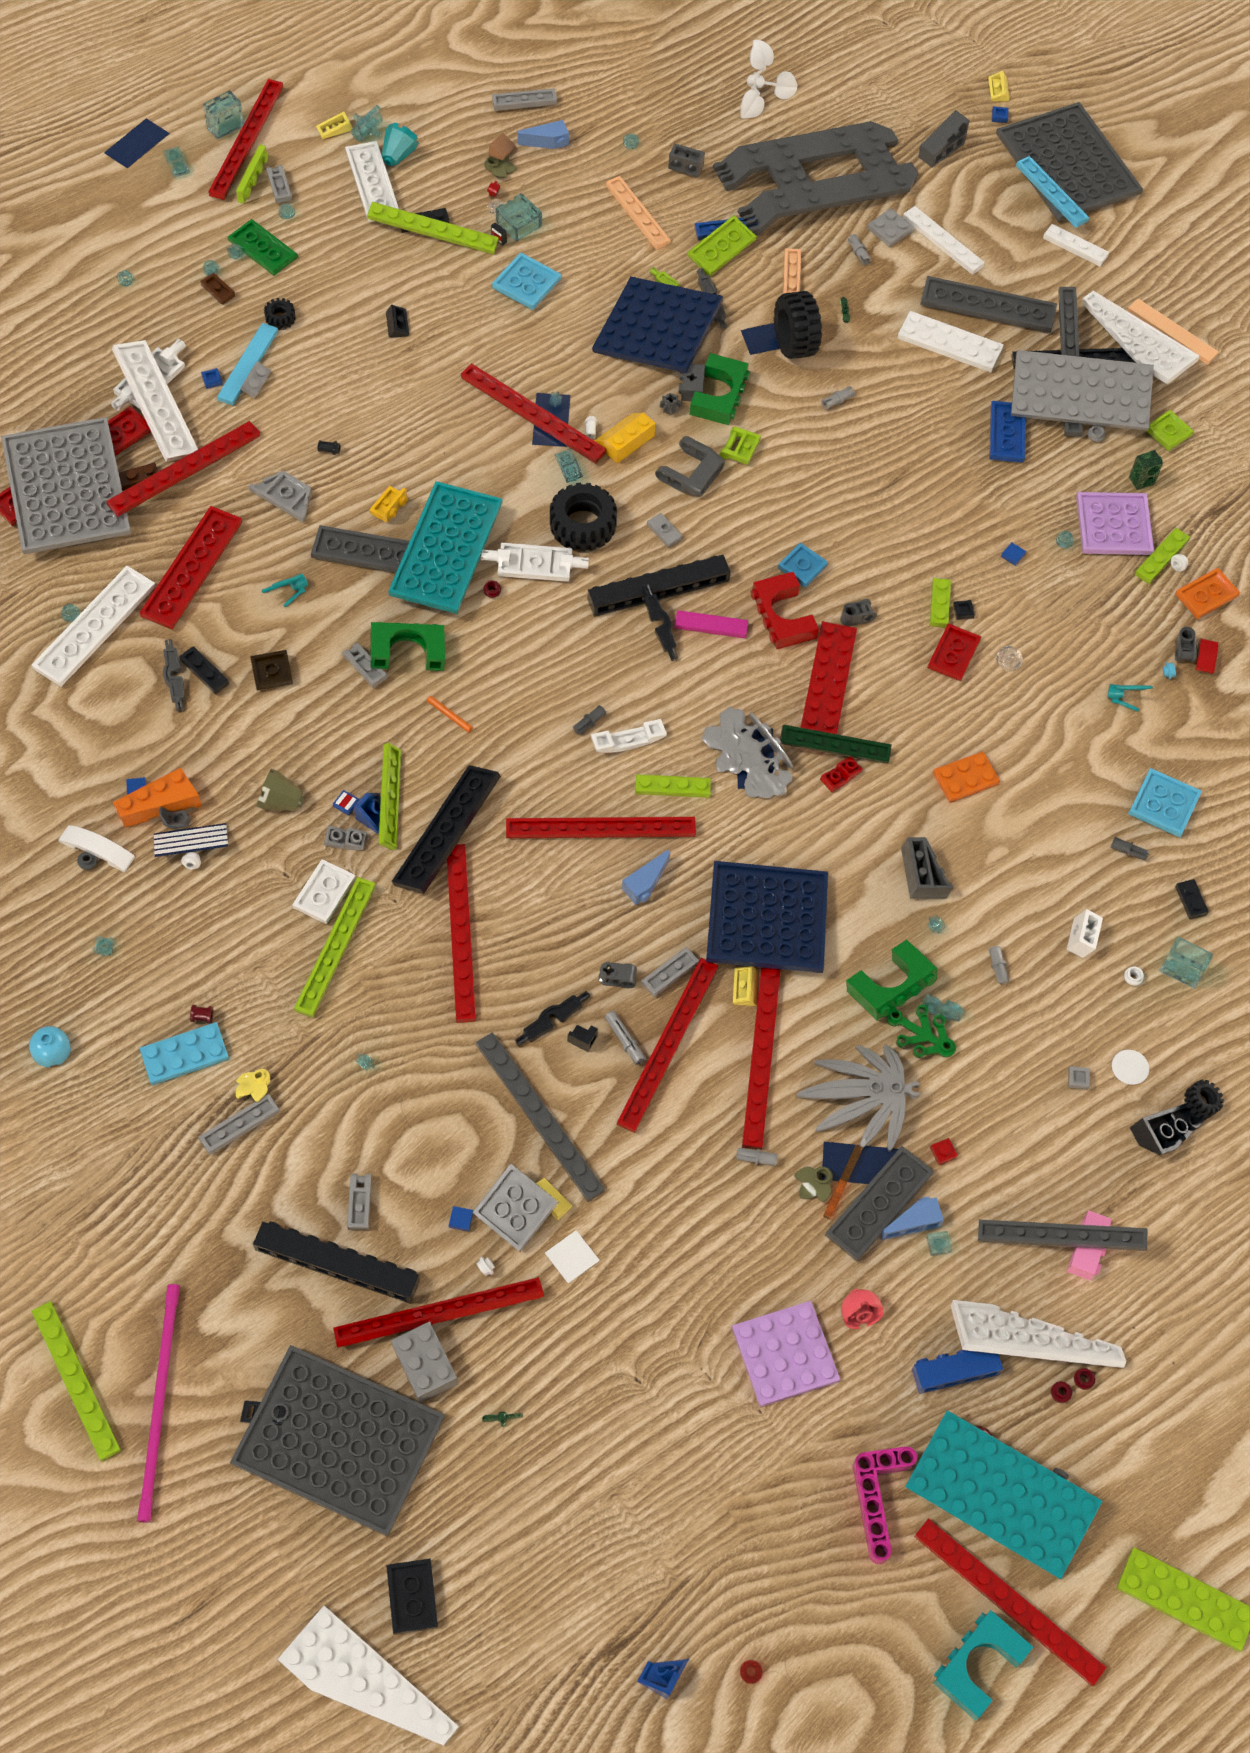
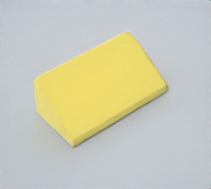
(999, 87)
(745, 986)
(563, 1205)

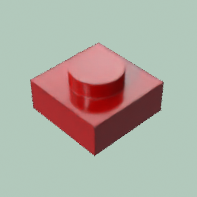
(943, 1151)

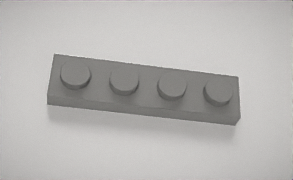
(524, 99)
(239, 1124)

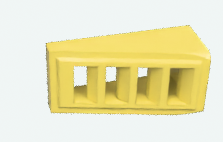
(343, 126)

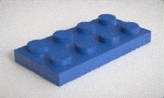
(1006, 433)

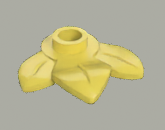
(254, 1084)

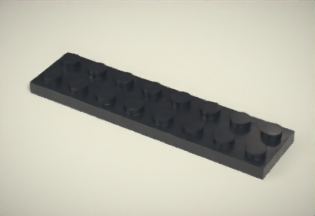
(446, 829)

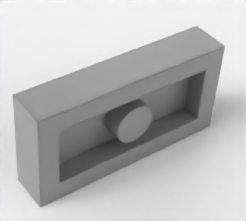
(255, 379)

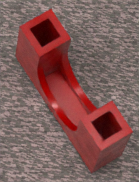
(782, 631)

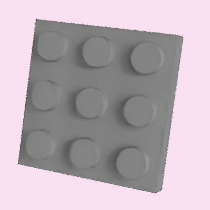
(515, 1207)

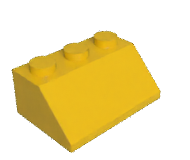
(627, 436)

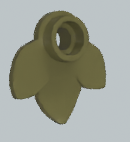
(499, 167)
(812, 1185)

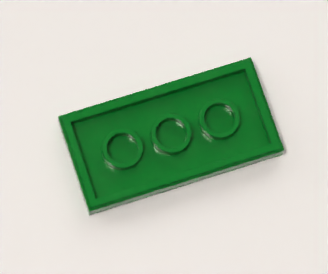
(263, 247)

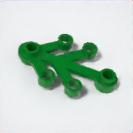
(923, 1034)

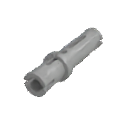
(629, 1044)

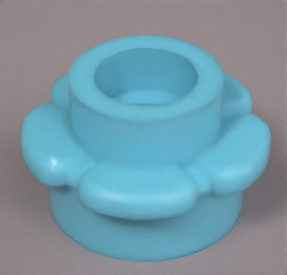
(1169, 670)

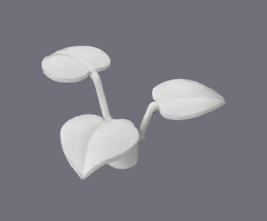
(786, 85)

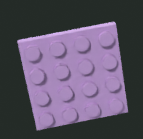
(1114, 523)
(785, 1353)

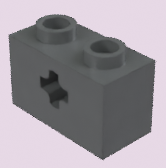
(692, 381)

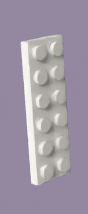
(370, 175)
(950, 341)

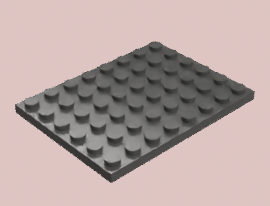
(1073, 155)
(338, 1440)

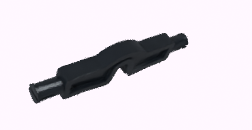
(657, 614)
(544, 1025)

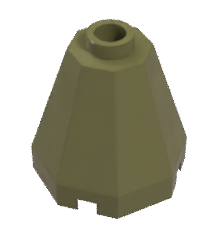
(279, 793)

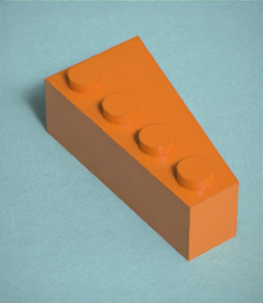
(170, 791)

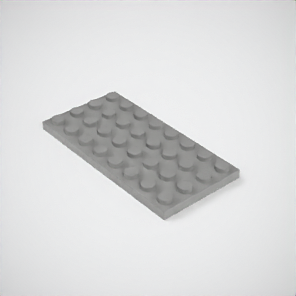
(1082, 390)

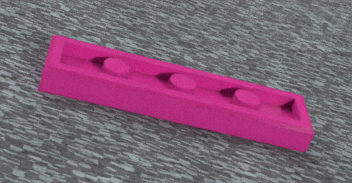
(711, 624)

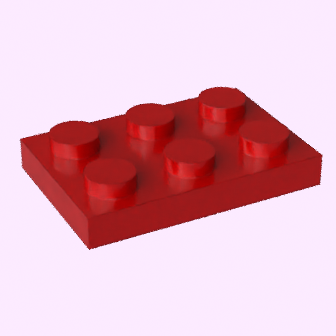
(954, 652)

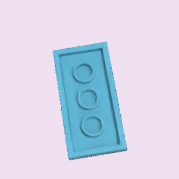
(184, 1053)

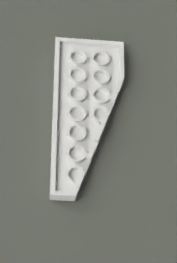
(1140, 339)
(990, 1330)
(347, 1670)

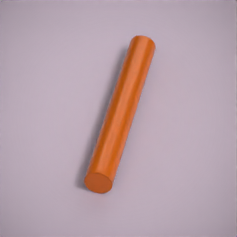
(451, 715)

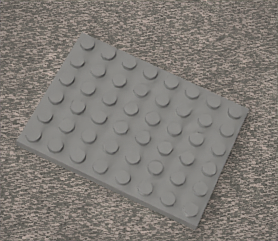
(63, 485)

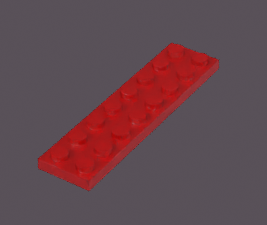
(191, 567)
(829, 677)

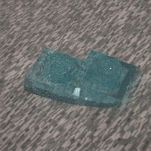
(176, 162)
(568, 465)
(950, 1010)

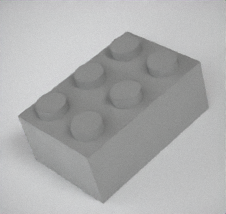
(424, 1362)

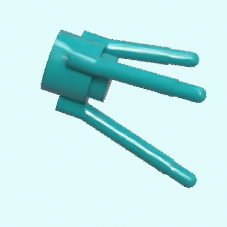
(296, 583)
(1117, 691)

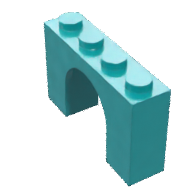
(954, 1679)

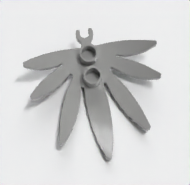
(881, 1088)

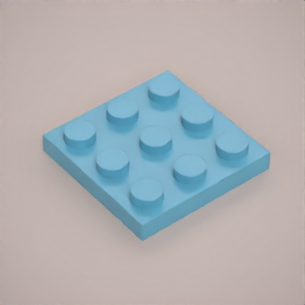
(526, 281)
(1165, 802)

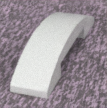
(629, 739)
(98, 846)

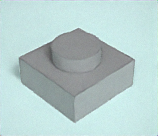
(1079, 1077)

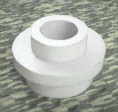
(1179, 562)
(191, 860)
(1136, 972)
(485, 1266)

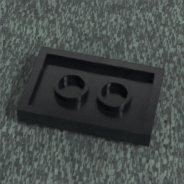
(412, 1596)

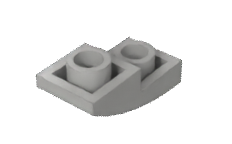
(345, 839)

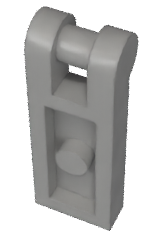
(279, 184)
(362, 665)
(359, 1202)

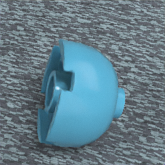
(49, 1046)

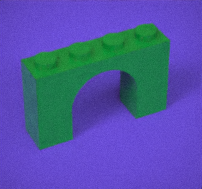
(721, 408)
(428, 636)
(882, 1000)

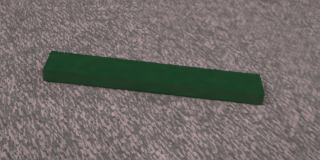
(835, 744)

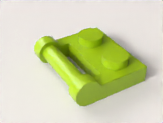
(745, 447)

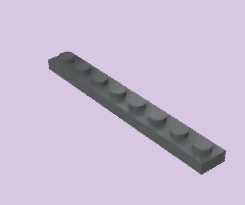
(1063, 1235)

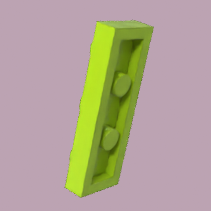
(940, 602)

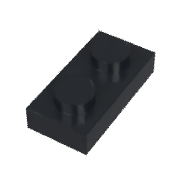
(1191, 899)

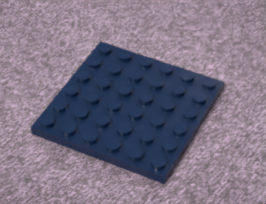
(658, 324)
(767, 917)

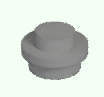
(1096, 433)

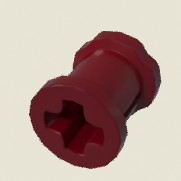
(201, 1014)

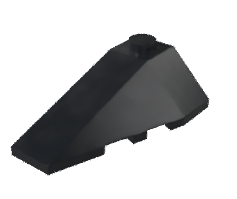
(1166, 1129)

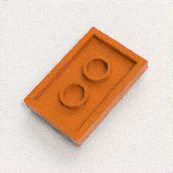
(1207, 593)
(966, 777)

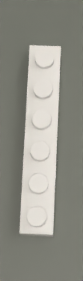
(943, 240)

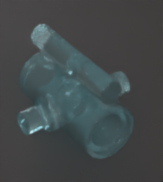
(367, 124)

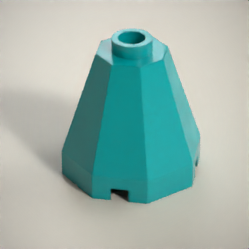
(398, 144)

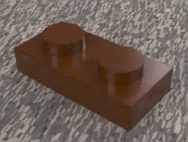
(217, 288)

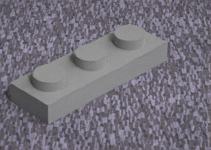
(670, 972)

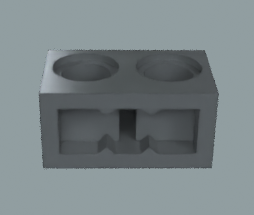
(686, 160)

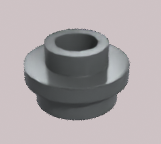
(86, 865)

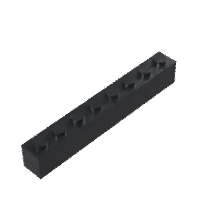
(663, 583)
(336, 1262)

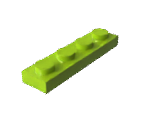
(253, 171)
(1162, 555)
(673, 786)

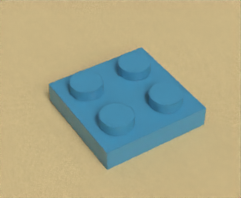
(804, 563)

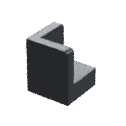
(582, 1037)

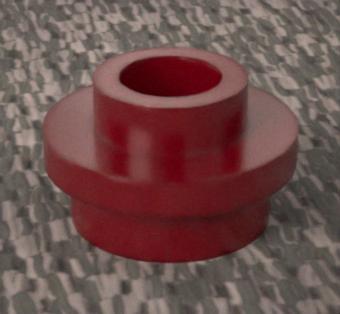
(492, 585)
(1086, 1373)
(1057, 1396)

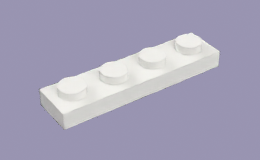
(1076, 245)

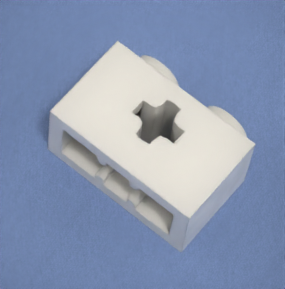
(1084, 933)

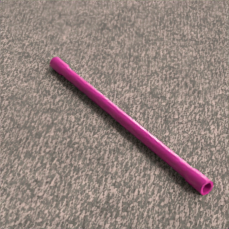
(146, 1502)

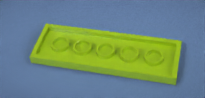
(1185, 1599)

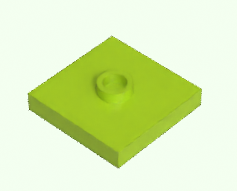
(1169, 430)

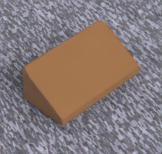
(501, 147)

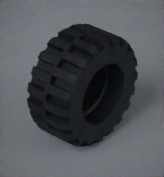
(797, 324)
(583, 535)

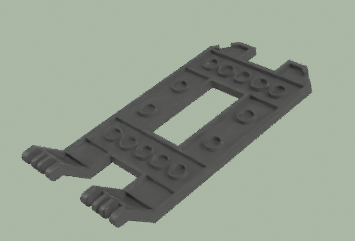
(796, 191)

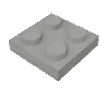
(890, 227)

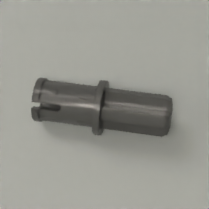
(589, 720)
(1129, 848)

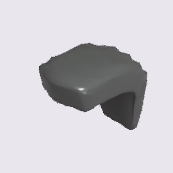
(174, 819)

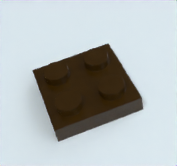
(271, 670)

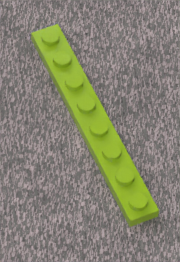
(432, 228)
(334, 947)
(76, 1381)

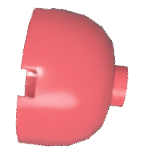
(861, 1307)

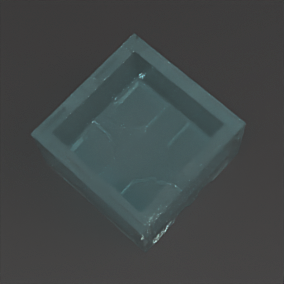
(223, 114)
(519, 217)
(1186, 962)

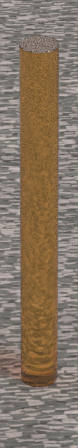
(843, 1182)

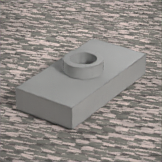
(664, 530)

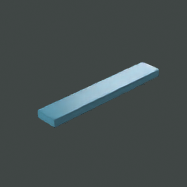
(1052, 192)
(253, 354)

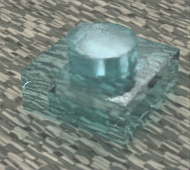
(939, 1243)

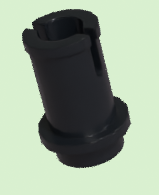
(331, 447)

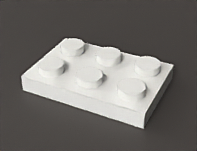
(324, 891)

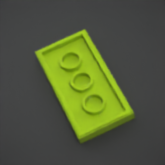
(721, 245)

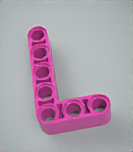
(874, 1496)

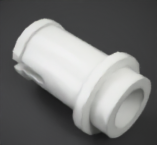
(591, 423)

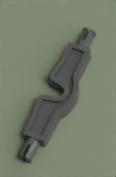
(707, 286)
(175, 683)

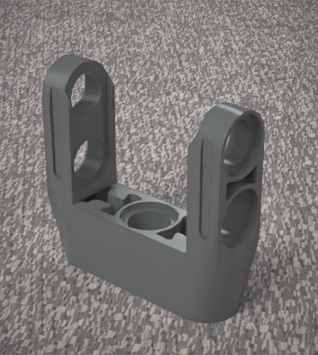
(704, 474)

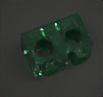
(1146, 469)

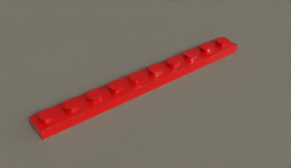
(245, 139)
(533, 413)
(183, 468)
(600, 827)
(461, 935)
(667, 1045)
(761, 1059)
(438, 1312)
(1010, 1602)

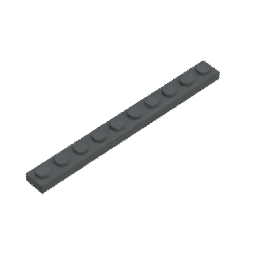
(1069, 339)
(540, 1117)

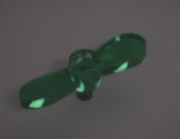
(845, 309)
(501, 1417)

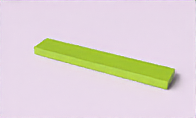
(389, 796)

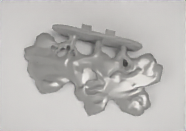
(744, 753)

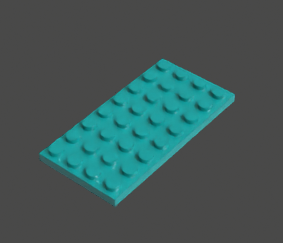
(445, 547)
(1004, 1494)

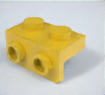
(389, 504)

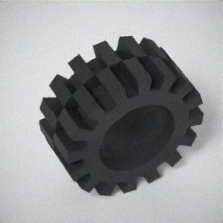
(279, 306)
(1198, 1105)

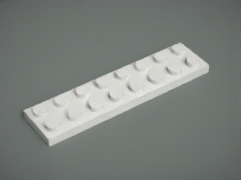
(155, 400)
(93, 626)

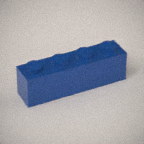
(955, 1369)

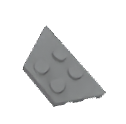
(285, 493)

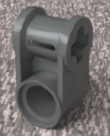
(857, 613)
(1186, 648)
(620, 975)

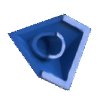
(368, 811)
(662, 1676)

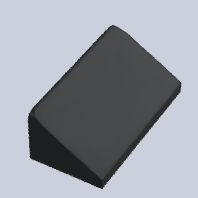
(397, 322)

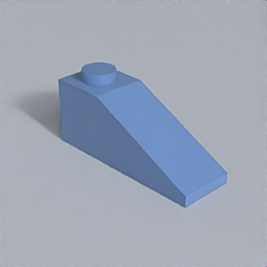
(545, 136)
(643, 881)
(919, 1217)

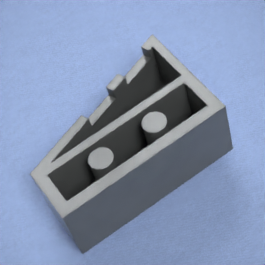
(944, 139)
(922, 870)

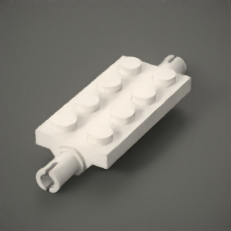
(168, 365)
(534, 561)

